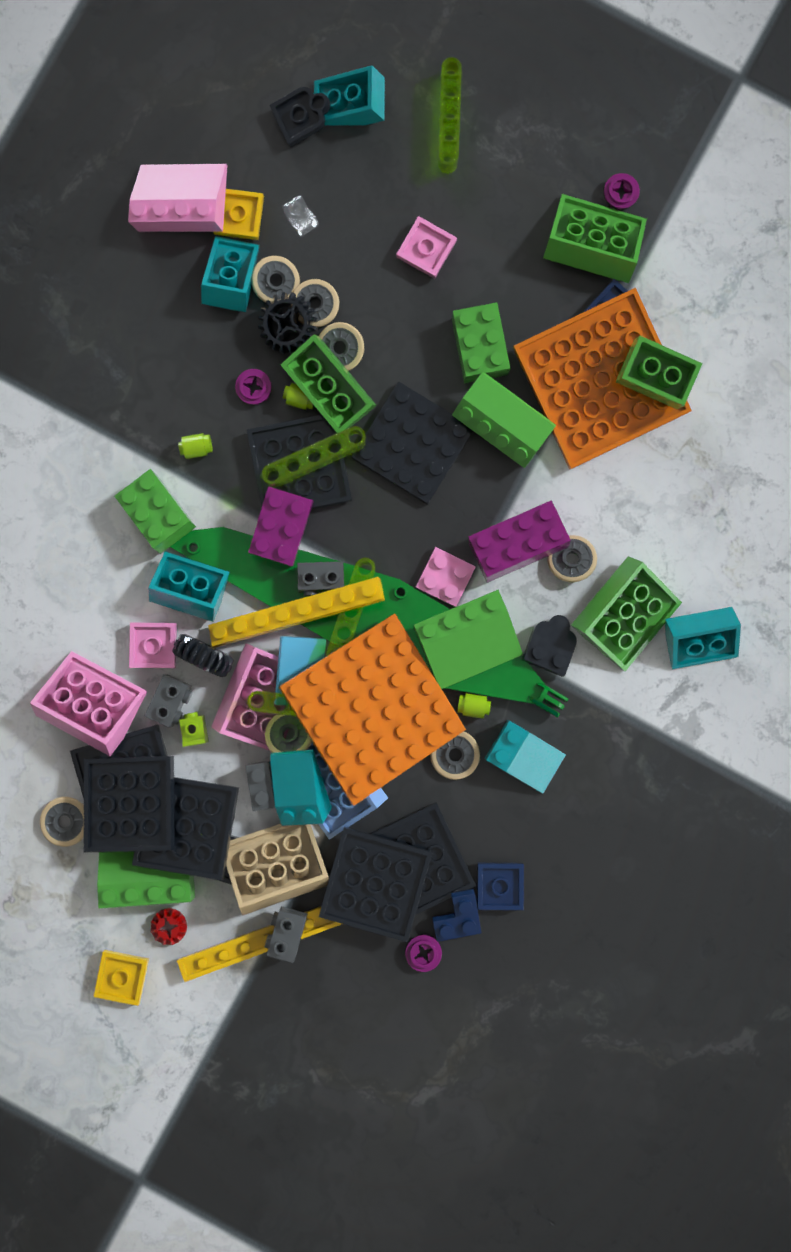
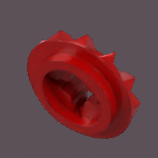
(173, 917)

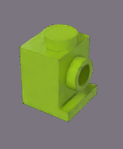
(200, 735)

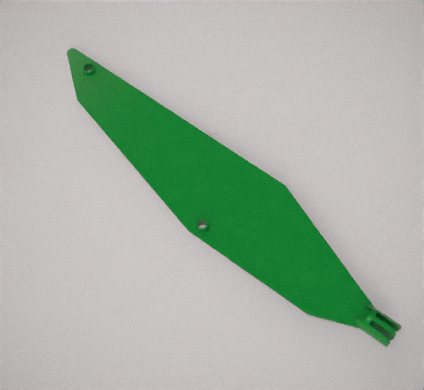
(278, 584)

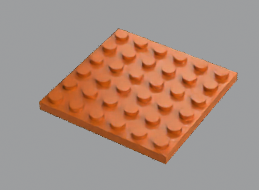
(576, 375)
(372, 709)

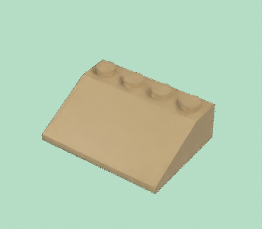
(275, 866)

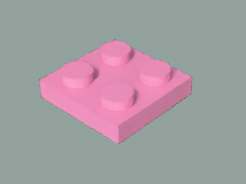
(426, 247)
(445, 577)
(152, 645)

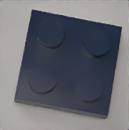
(500, 886)

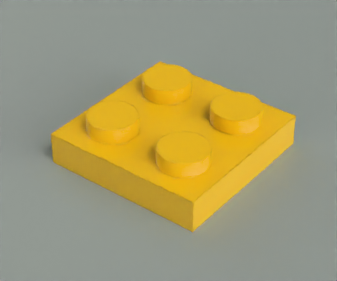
(242, 214)
(121, 977)

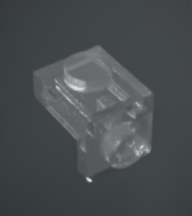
(300, 216)

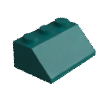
(188, 586)
(703, 637)

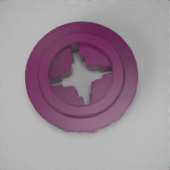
(629, 185)
(247, 378)
(419, 963)

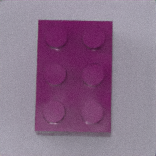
(280, 526)

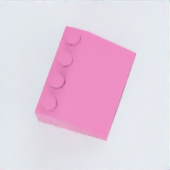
(179, 198)
(253, 672)
(89, 703)

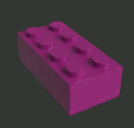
(519, 541)

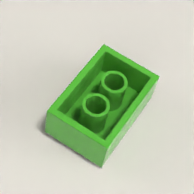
(480, 342)
(659, 372)
(155, 511)

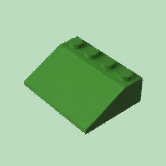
(595, 238)
(626, 612)
(468, 639)
(130, 885)

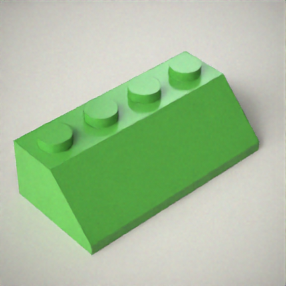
(328, 384)
(503, 419)

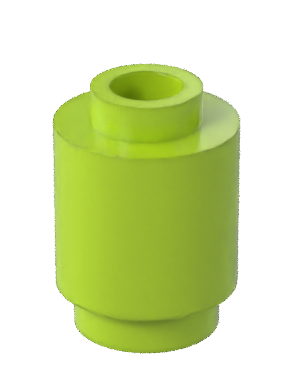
(295, 397)
(195, 445)
(474, 705)

